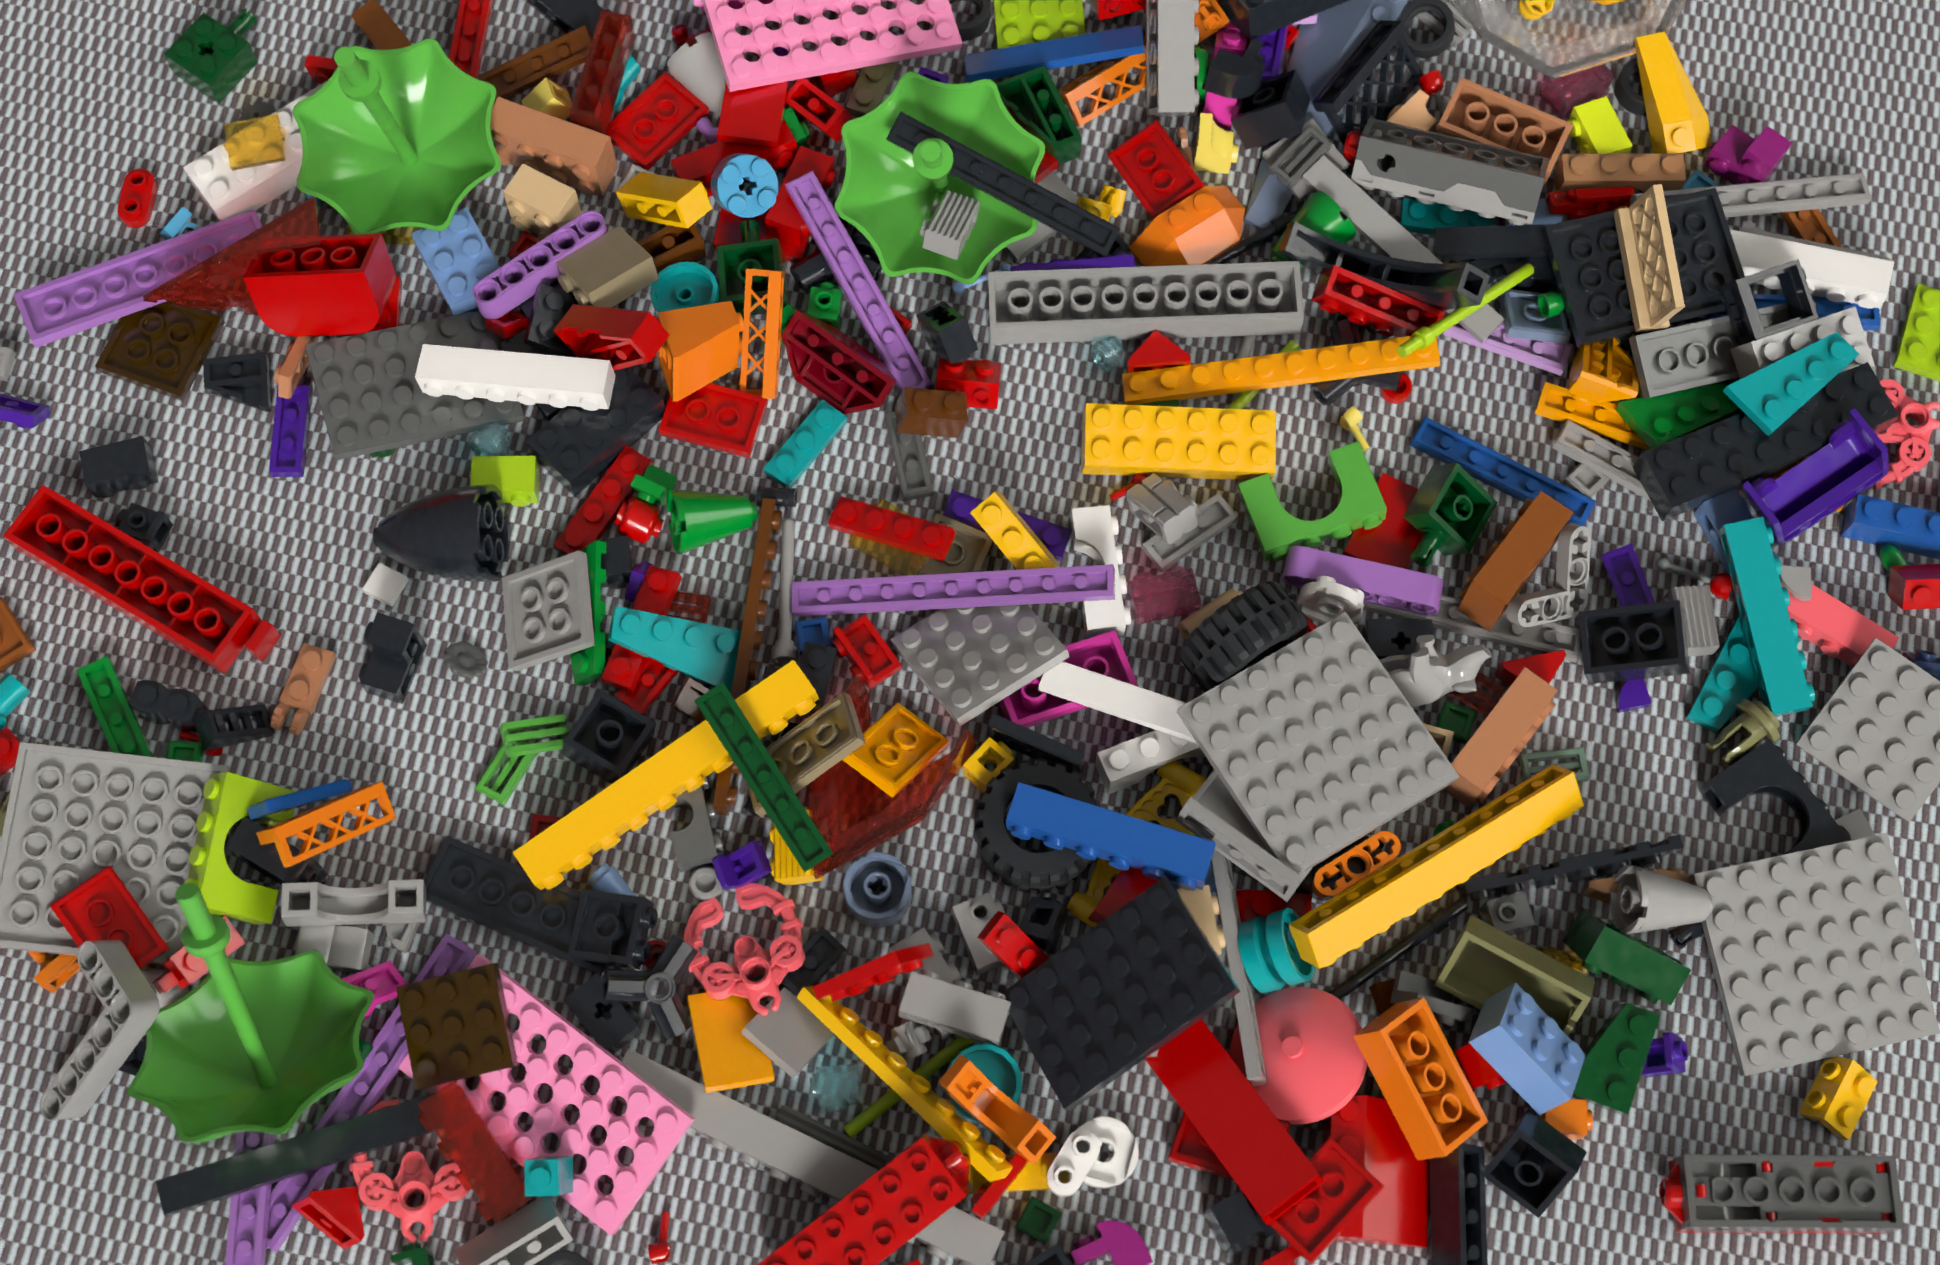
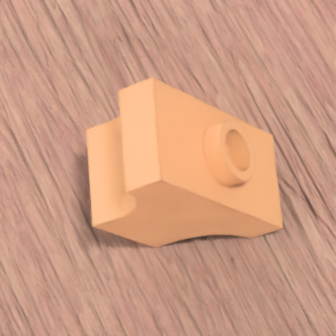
(1414, 113)

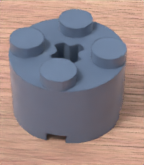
(864, 876)

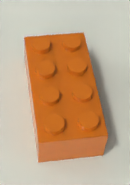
(1420, 1079)

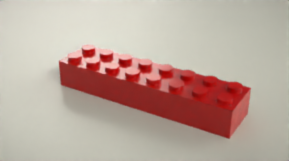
(133, 579)

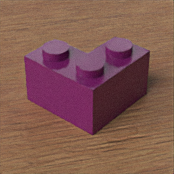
(1747, 159)

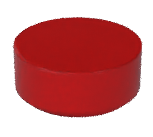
(1402, 392)

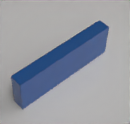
(299, 799)

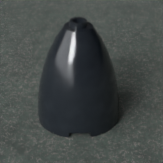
(449, 534)

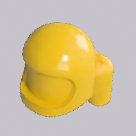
(1107, 205)

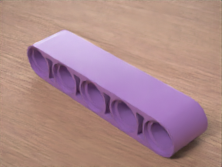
(527, 268)
(1379, 582)

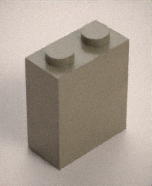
(607, 270)

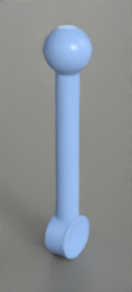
(958, 287)

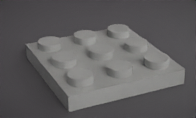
(548, 611)

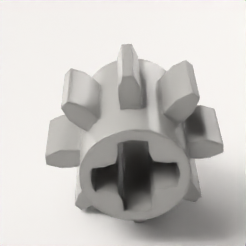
(909, 1040)

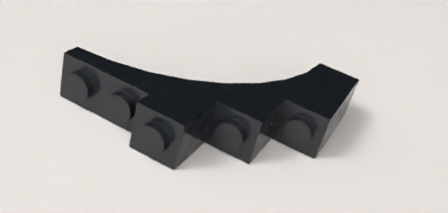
(1431, 283)

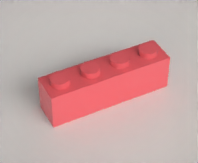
(1836, 627)

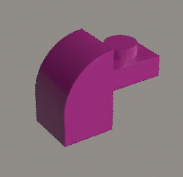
(1116, 1240)

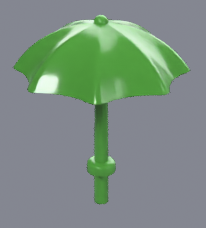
(396, 137)
(893, 191)
(250, 1038)

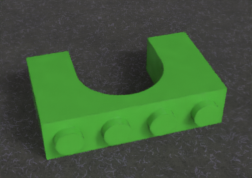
(1278, 530)

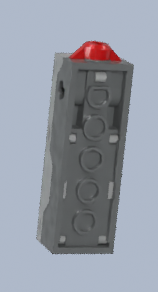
(1446, 170)

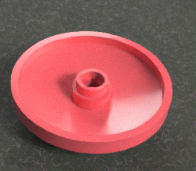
(1306, 1054)

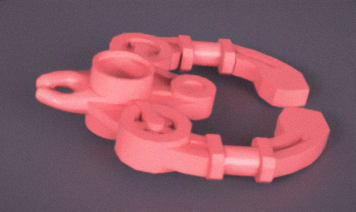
(1913, 440)
(750, 959)
(414, 1176)

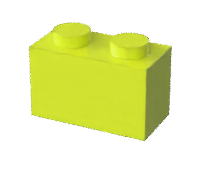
(1598, 128)

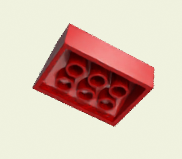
(1376, 1141)

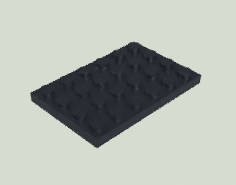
(1592, 273)
(1119, 993)

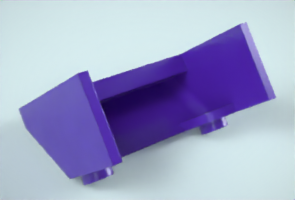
(1821, 482)

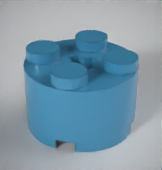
(730, 174)

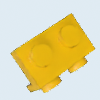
(1839, 1095)

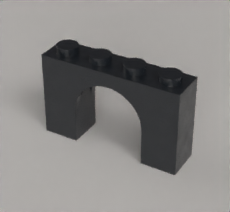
(1768, 772)

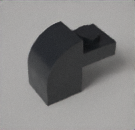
(1236, 75)

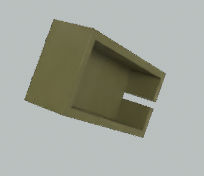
(1491, 960)

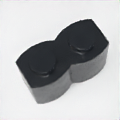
(167, 706)

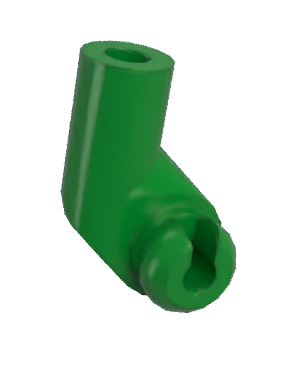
(1892, 556)

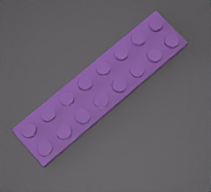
(119, 284)

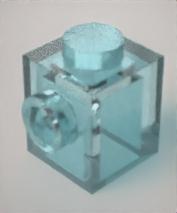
(836, 1087)

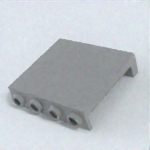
(1218, 818)

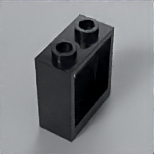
(1743, 310)
(266, 859)

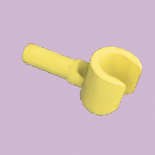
(1349, 422)

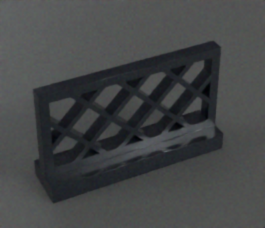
(1360, 70)

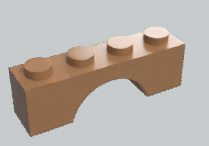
(1619, 170)

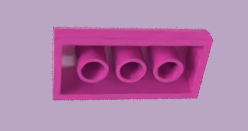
(1098, 654)

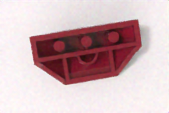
(835, 365)

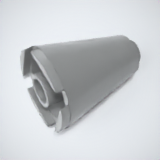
(700, 71)
(1655, 901)

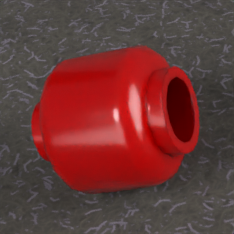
(638, 520)

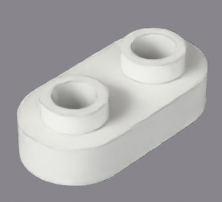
(1073, 1162)

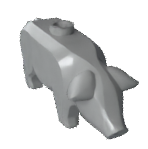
(1431, 675)

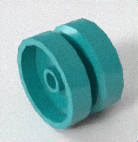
(684, 287)
(1271, 952)
(997, 1067)

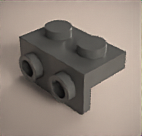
(1413, 986)

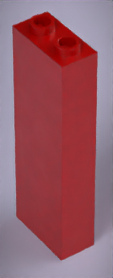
(1235, 1122)

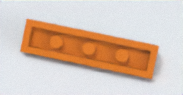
(1096, 79)
(773, 332)
(321, 814)

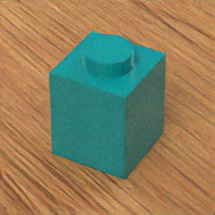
(548, 1176)

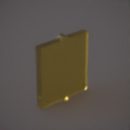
(254, 142)

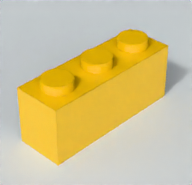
(664, 199)
(1012, 534)

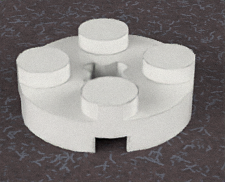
(1328, 599)
(1121, 1144)

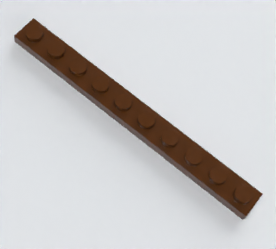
(750, 638)

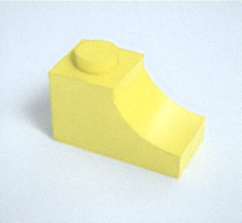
(1213, 147)

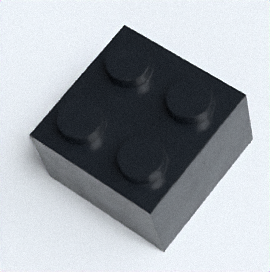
(1272, 111)
(608, 737)
(1534, 1163)

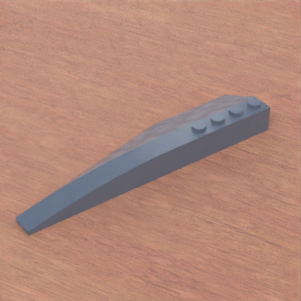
(1317, 57)

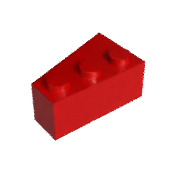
(612, 334)

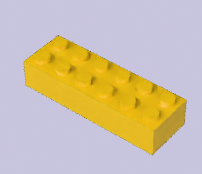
(1178, 441)

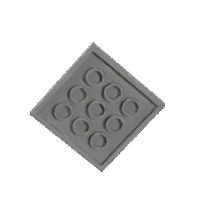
(978, 655)
(1882, 730)

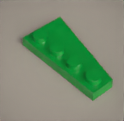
(1677, 413)
(590, 662)

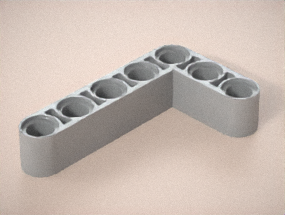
(127, 1016)

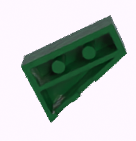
(1041, 112)
(1617, 1059)

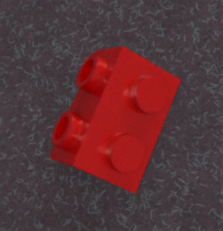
(975, 378)
(866, 652)

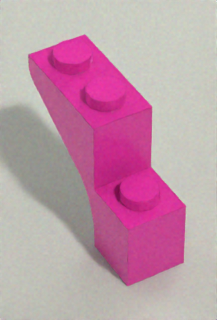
(1222, 108)

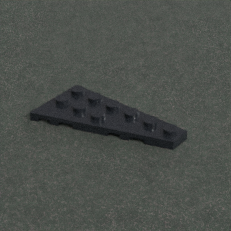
(1574, 868)

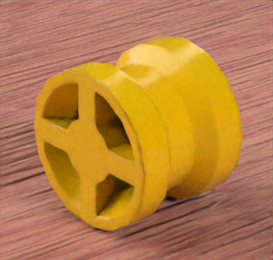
(1529, 12)

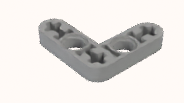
(1565, 599)

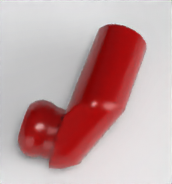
(682, 36)

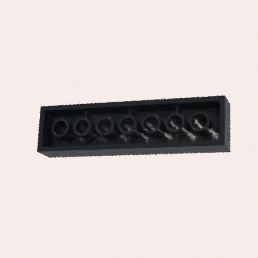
(1737, 451)

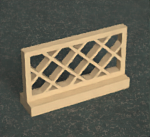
(1649, 261)

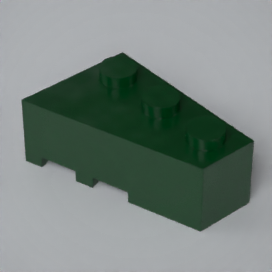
(1625, 958)

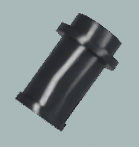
(784, 497)
(1685, 934)

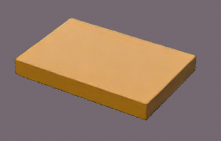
(896, 749)
(723, 1052)

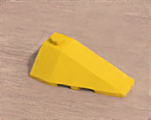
(1671, 104)

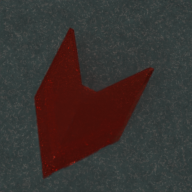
(219, 279)
(860, 815)

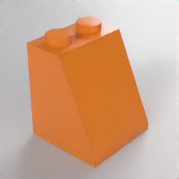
(700, 346)

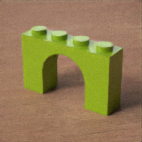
(224, 804)

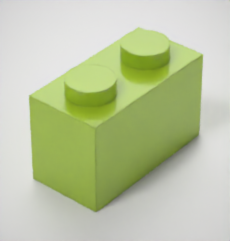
(514, 476)

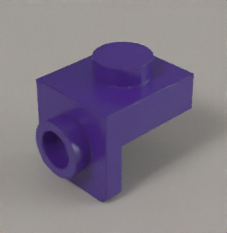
(742, 866)
(1666, 1056)

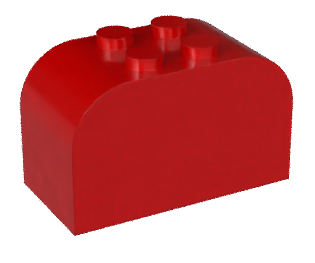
(323, 286)

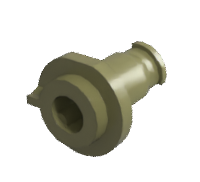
(1755, 724)

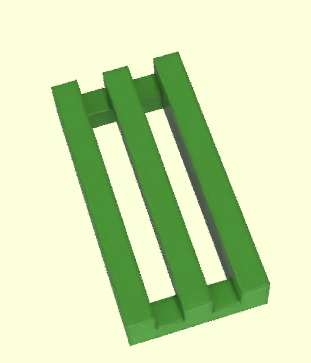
(529, 724)
(513, 782)

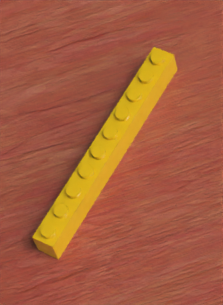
(659, 781)
(1436, 866)

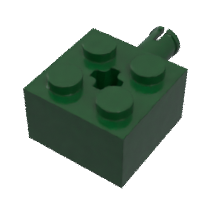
(213, 54)
(749, 254)
(1448, 512)

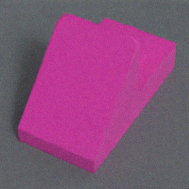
(380, 980)

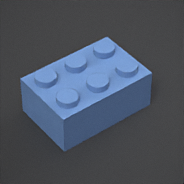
(456, 260)
(1527, 1048)

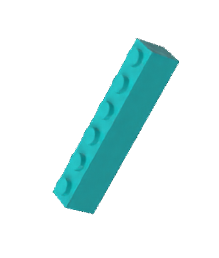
(1766, 617)

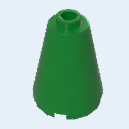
(1322, 216)
(706, 517)

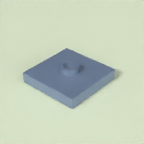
(1525, 320)

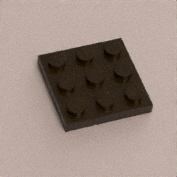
(161, 347)
(456, 1026)

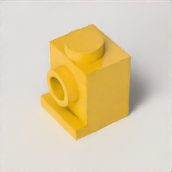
(989, 752)

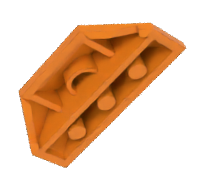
(1192, 230)

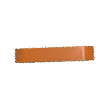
(1358, 851)

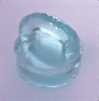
(1107, 353)

